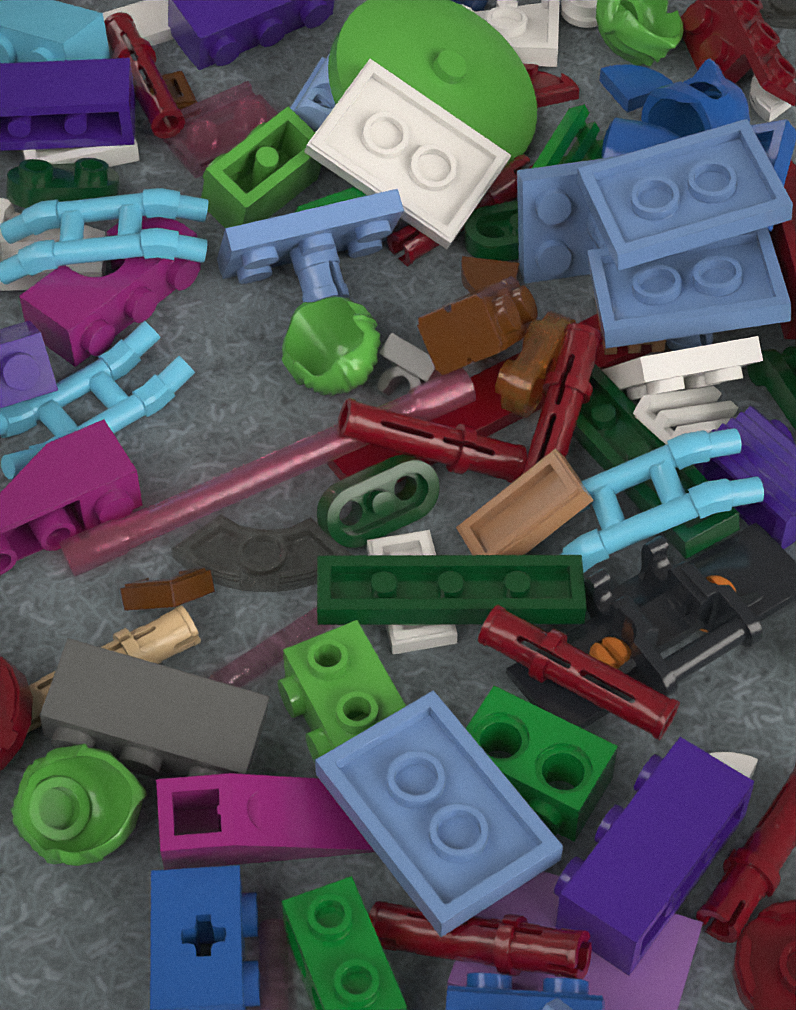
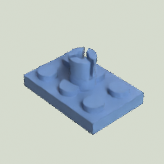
(684, 194)
(554, 223)
(311, 242)
(690, 293)
(438, 812)

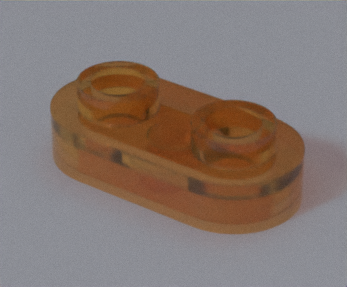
(522, 380)

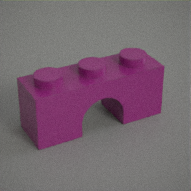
(86, 313)

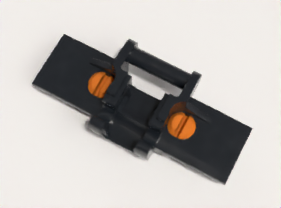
(630, 625)

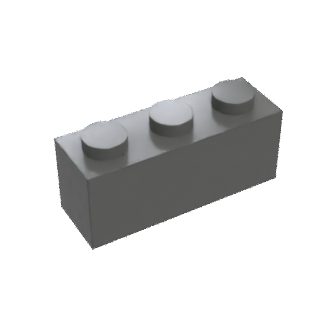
(151, 714)

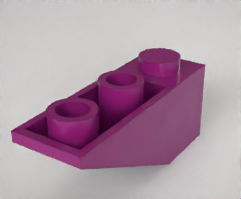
(66, 491)
(250, 821)

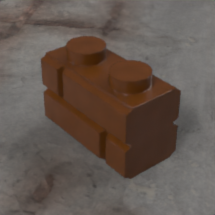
(477, 324)

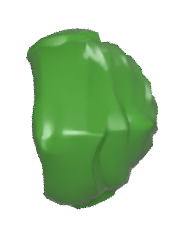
(639, 29)
(331, 345)
(77, 805)

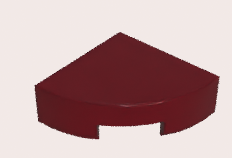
(551, 88)

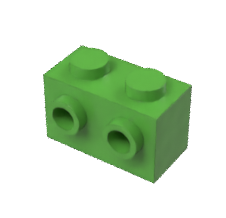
(261, 172)
(337, 687)

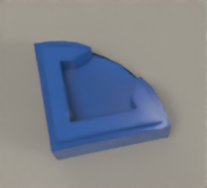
(631, 84)

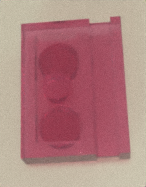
(218, 126)

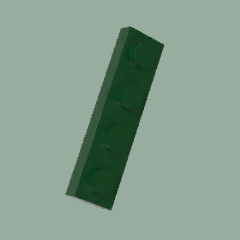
(615, 436)
(449, 589)

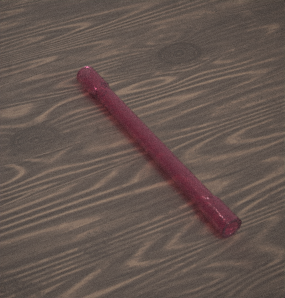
(119, 536)

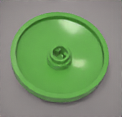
(445, 57)

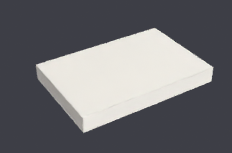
(398, 139)

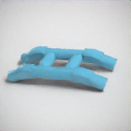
(129, 243)
(100, 380)
(676, 504)

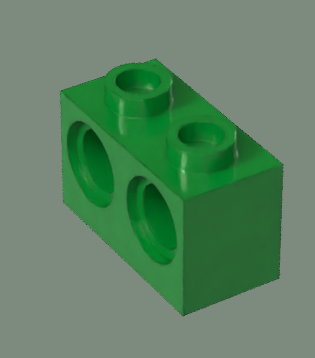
(543, 752)
(339, 950)

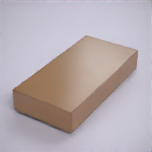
(527, 509)

